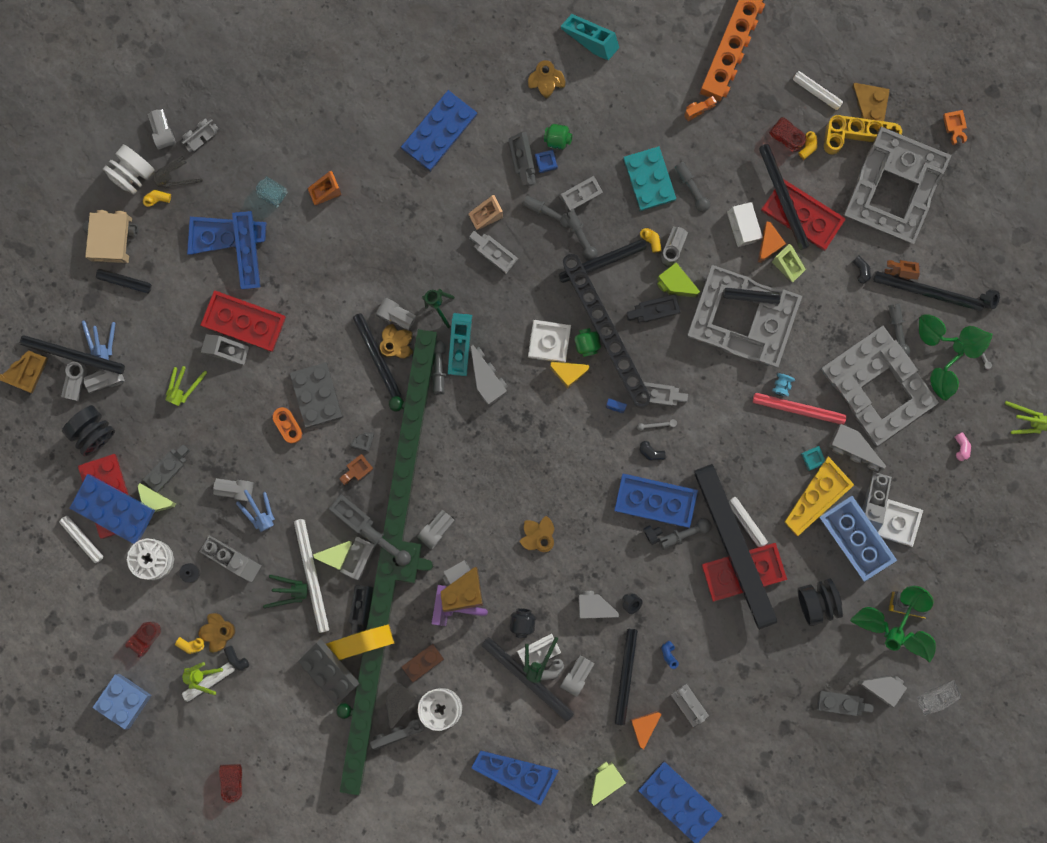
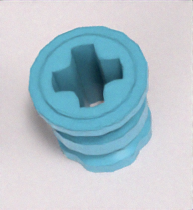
(783, 384)

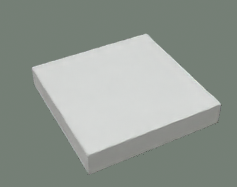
(549, 341)
(900, 523)

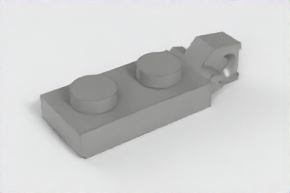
(493, 251)
(662, 394)

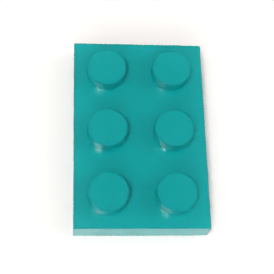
(649, 178)

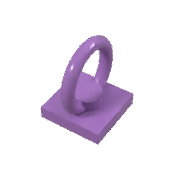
(440, 616)

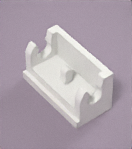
(744, 224)
(539, 649)

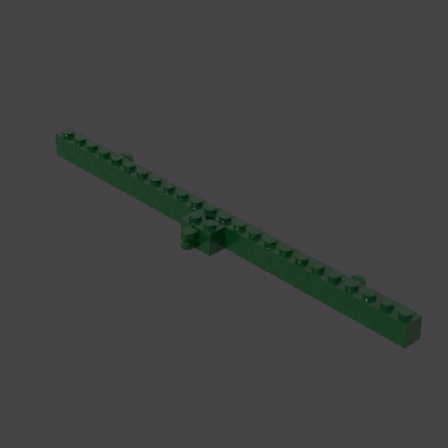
(387, 571)

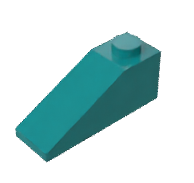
(592, 36)
(459, 344)

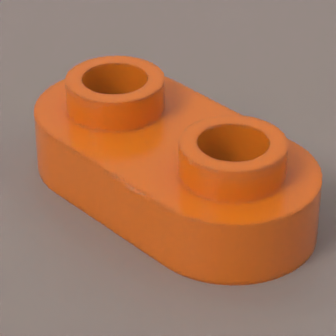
(288, 425)

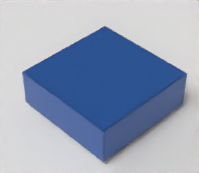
(546, 161)
(616, 406)

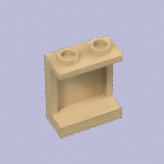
(108, 237)

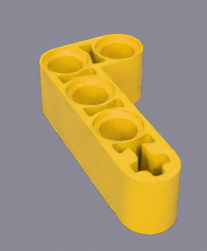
(845, 131)
(361, 642)

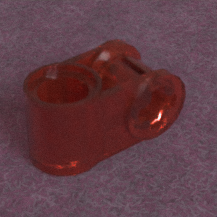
(786, 132)
(141, 641)
(230, 778)

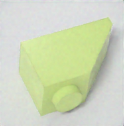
(605, 782)

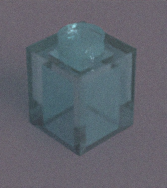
(271, 191)

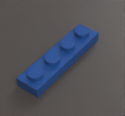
(246, 250)

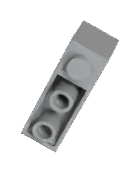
(487, 383)
(853, 444)
(876, 499)
(230, 558)

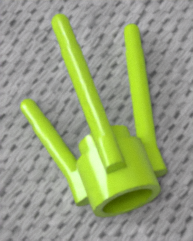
(174, 394)
(1038, 421)
(193, 676)

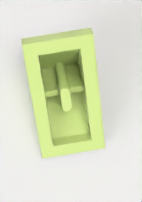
(789, 263)
(154, 499)
(335, 556)

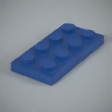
(439, 130)
(656, 500)
(112, 509)
(680, 802)

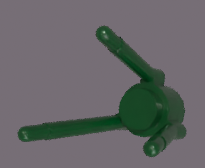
(434, 299)
(297, 590)
(536, 670)

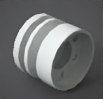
(128, 169)
(158, 551)
(428, 709)

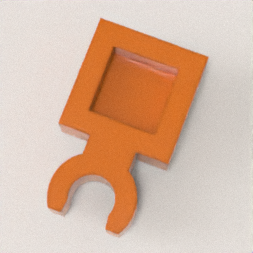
(695, 109)
(954, 124)

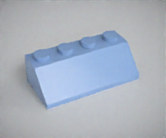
(858, 538)

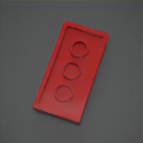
(817, 220)
(243, 321)
(108, 471)
(723, 581)

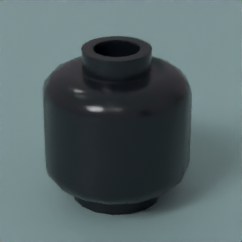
(522, 622)

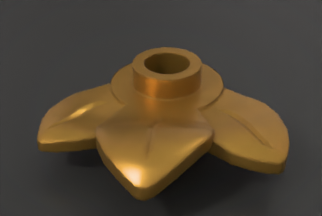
(546, 81)
(398, 340)
(536, 532)
(214, 633)

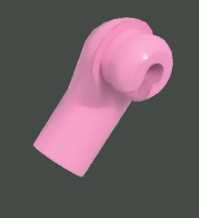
(965, 447)

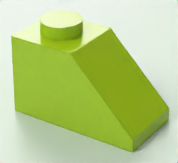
(677, 282)

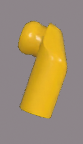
(810, 145)
(156, 196)
(651, 237)
(190, 647)

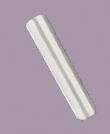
(817, 90)
(747, 522)
(81, 539)
(208, 681)

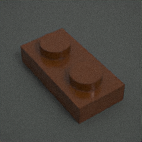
(422, 663)

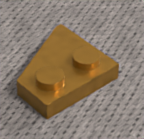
(871, 101)
(25, 372)
(463, 592)

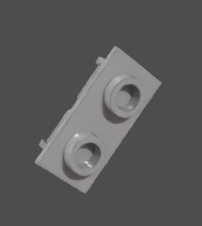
(193, 138)
(690, 705)

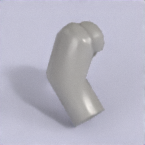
(554, 670)

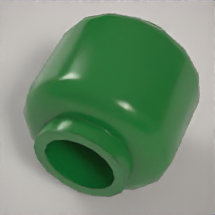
(558, 136)
(587, 342)

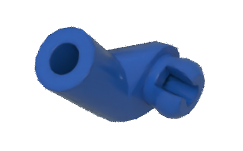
(668, 657)

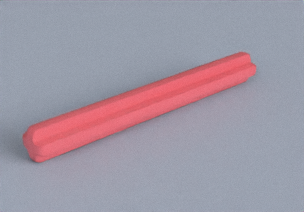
(799, 408)

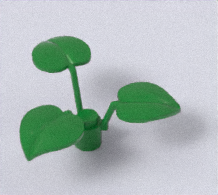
(971, 342)
(918, 643)

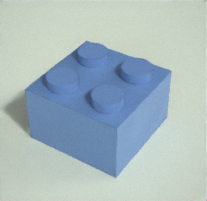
(122, 701)

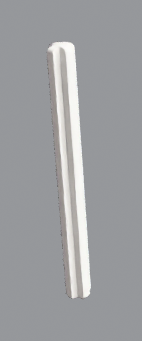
(311, 576)

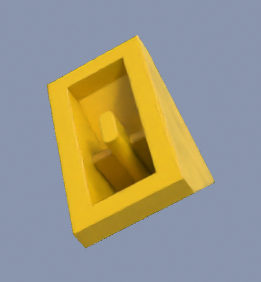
(568, 372)

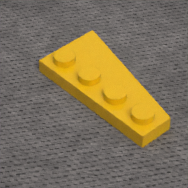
(821, 493)

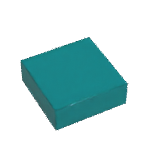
(813, 458)

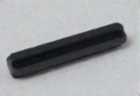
(124, 281)
(751, 295)

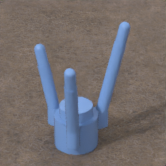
(99, 350)
(262, 520)

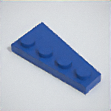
(216, 234)
(518, 775)

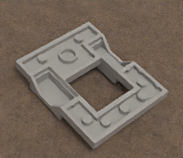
(909, 161)
(769, 327)
(864, 363)

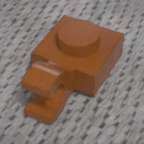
(905, 269)
(357, 468)

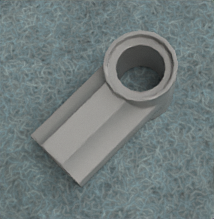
(161, 133)
(674, 245)
(393, 313)
(102, 380)
(72, 383)
(232, 489)
(433, 532)
(576, 678)

